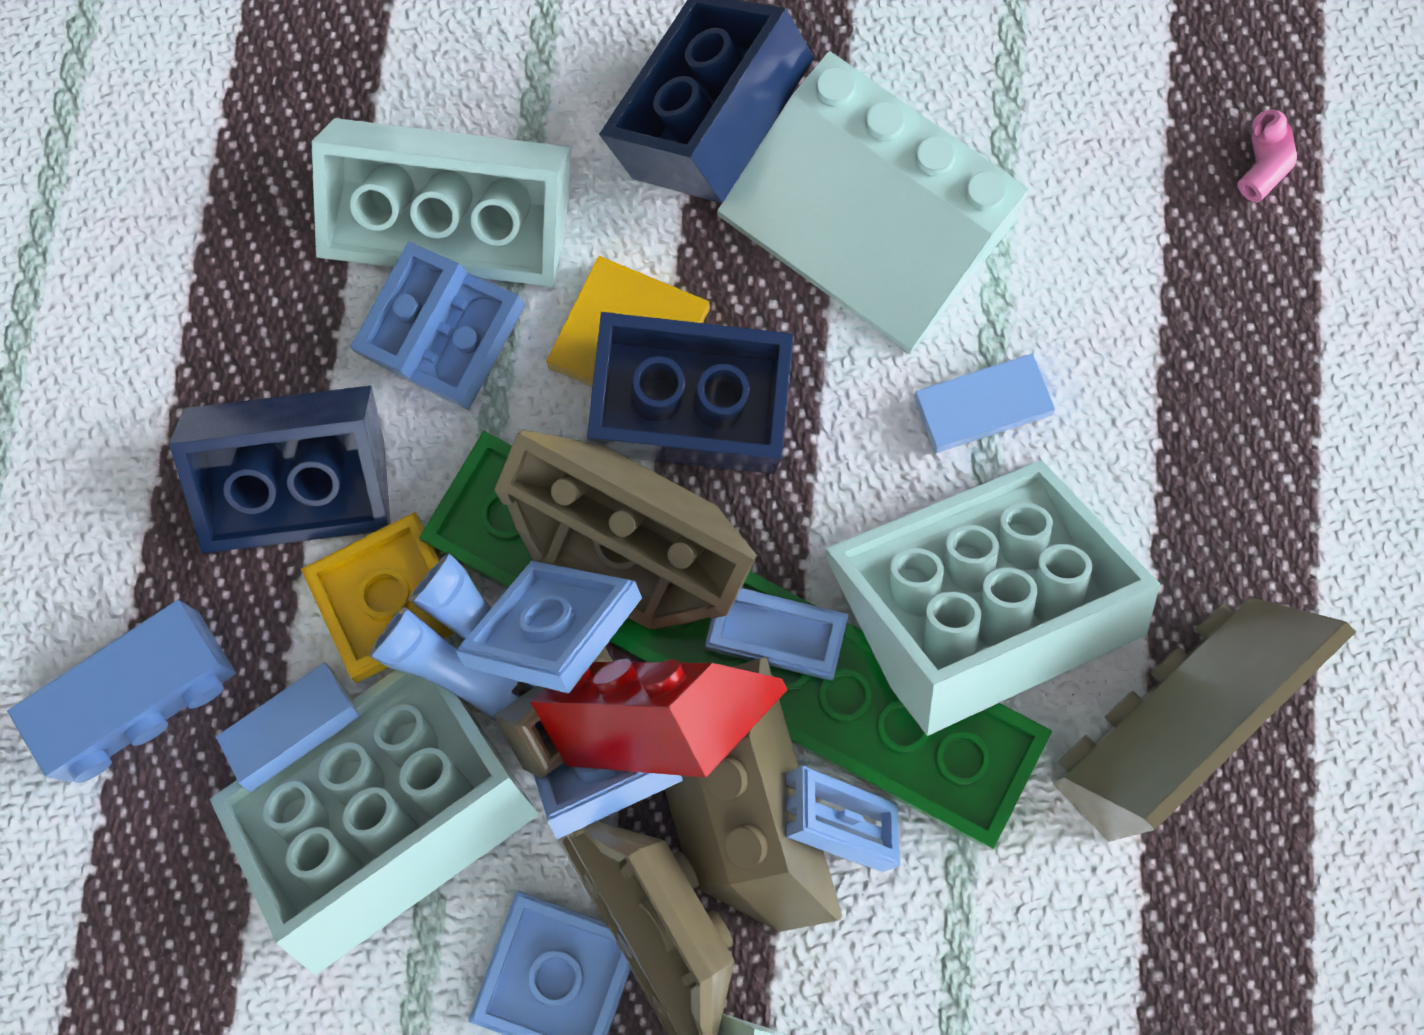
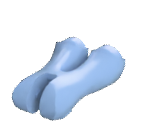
(418, 650)

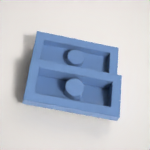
(438, 325)

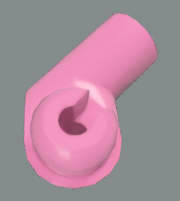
(1273, 153)

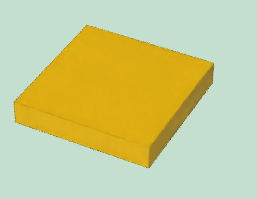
(620, 291)
(366, 587)

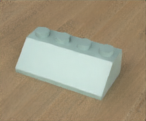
(463, 196)

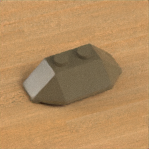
(618, 519)
(737, 831)
(657, 923)

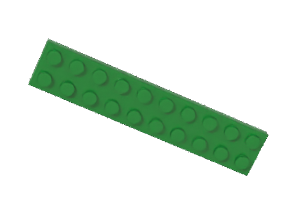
(957, 776)

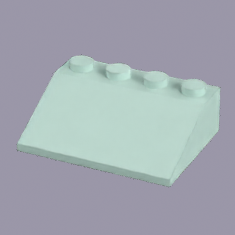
(872, 201)
(991, 594)
(371, 818)

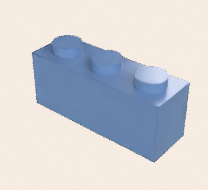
(122, 694)

